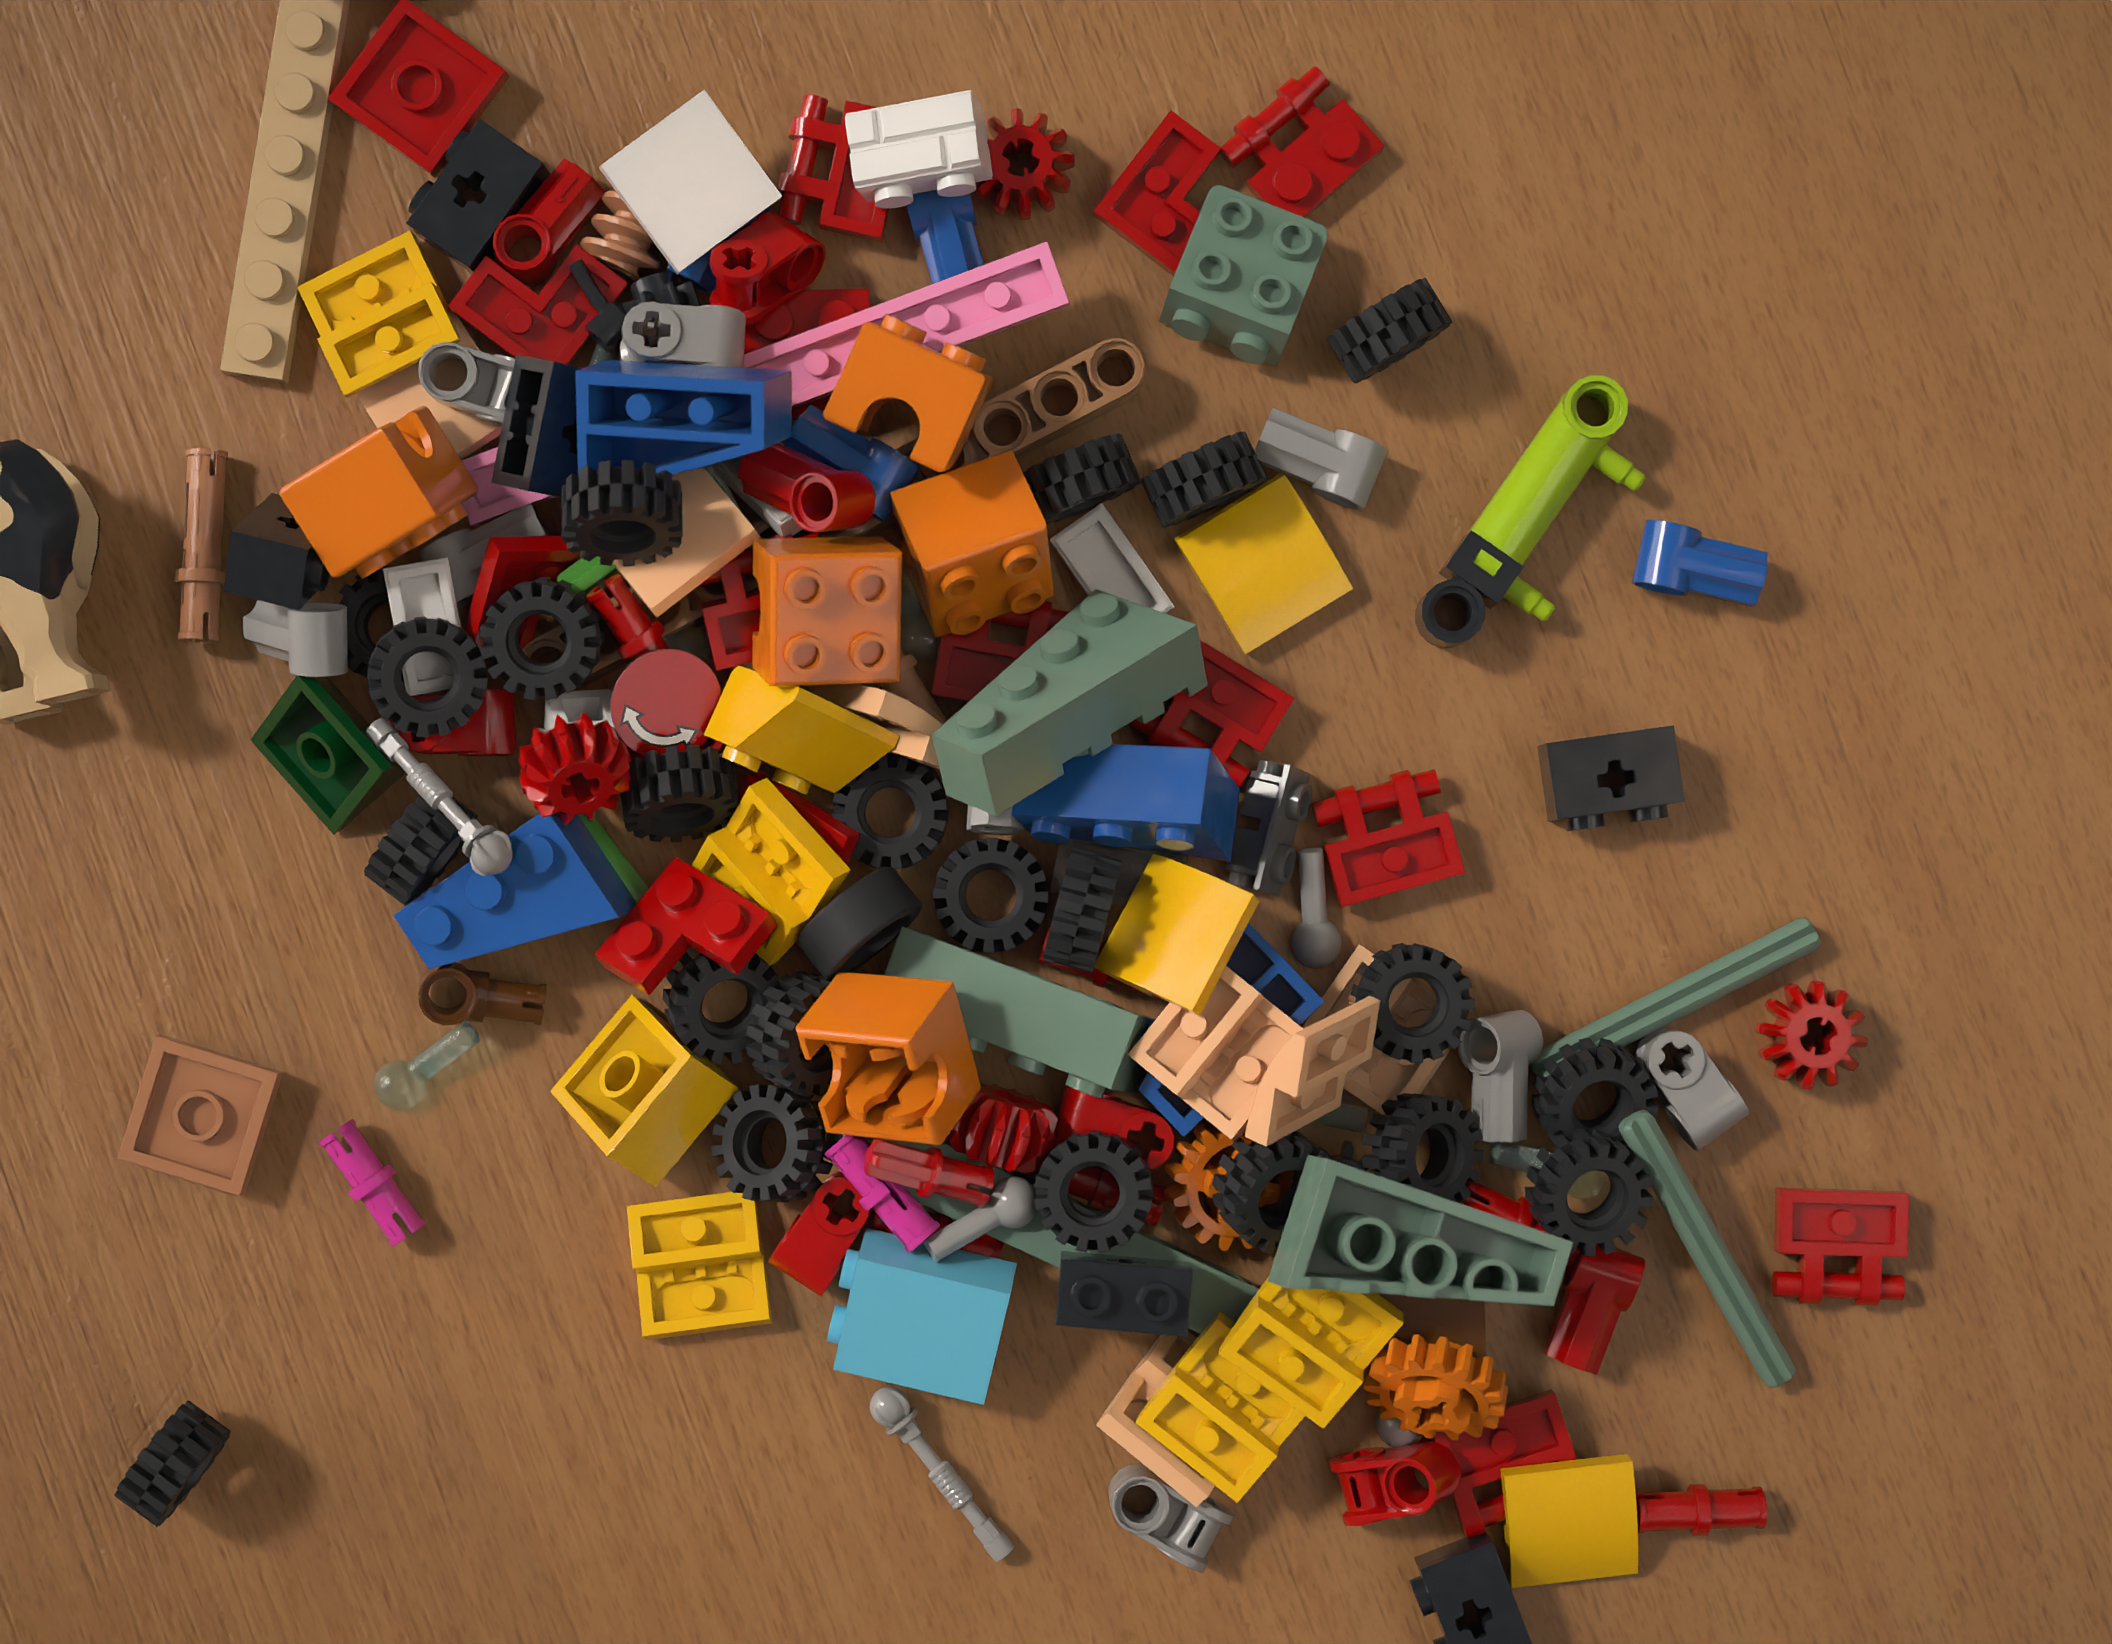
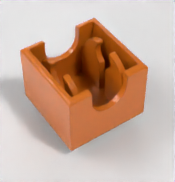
(939, 386)
(381, 495)
(974, 544)
(828, 611)
(895, 1055)

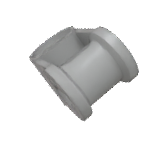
(685, 335)
(486, 384)
(1695, 1093)
(1171, 1521)

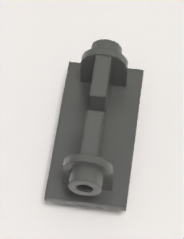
(1267, 856)

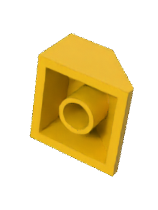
(794, 733)
(642, 1092)

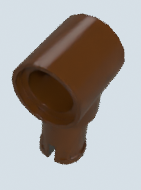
(483, 997)

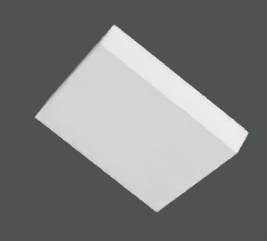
(690, 181)

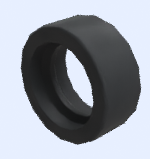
(859, 923)

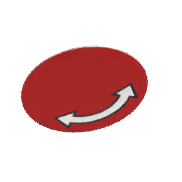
(664, 701)

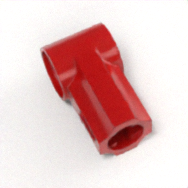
(550, 216)
(806, 489)
(1593, 1300)

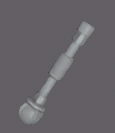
(485, 846)
(892, 1409)

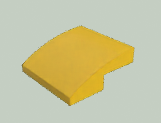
(378, 313)
(1263, 563)
(775, 863)
(1177, 933)
(699, 1265)
(1310, 1344)
(1218, 1415)
(1570, 1520)

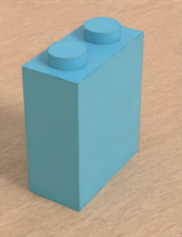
(921, 1318)

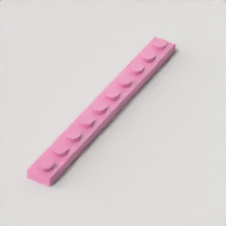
(949, 311)

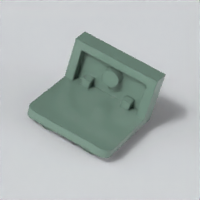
(1243, 275)

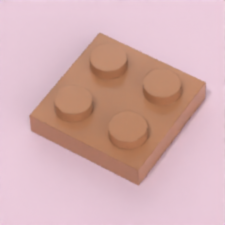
(200, 1115)

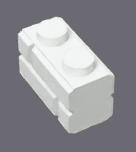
(919, 148)

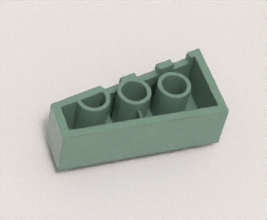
(1066, 699)
(1030, 1015)
(1390, 1238)

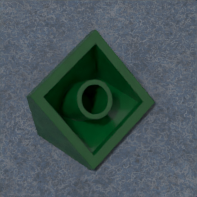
(324, 751)

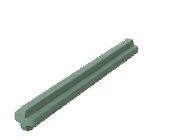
(1692, 990)
(1707, 1249)

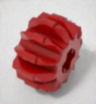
(1046, 163)
(574, 768)
(1831, 1044)
(1005, 1130)

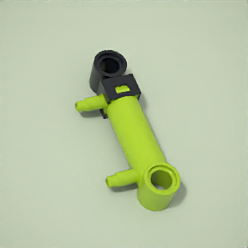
(1523, 509)

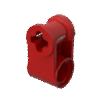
(764, 266)
(486, 734)
(1111, 1115)
(820, 1237)
(1383, 1485)

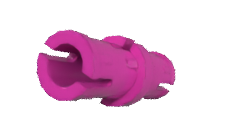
(372, 1182)
(889, 1200)

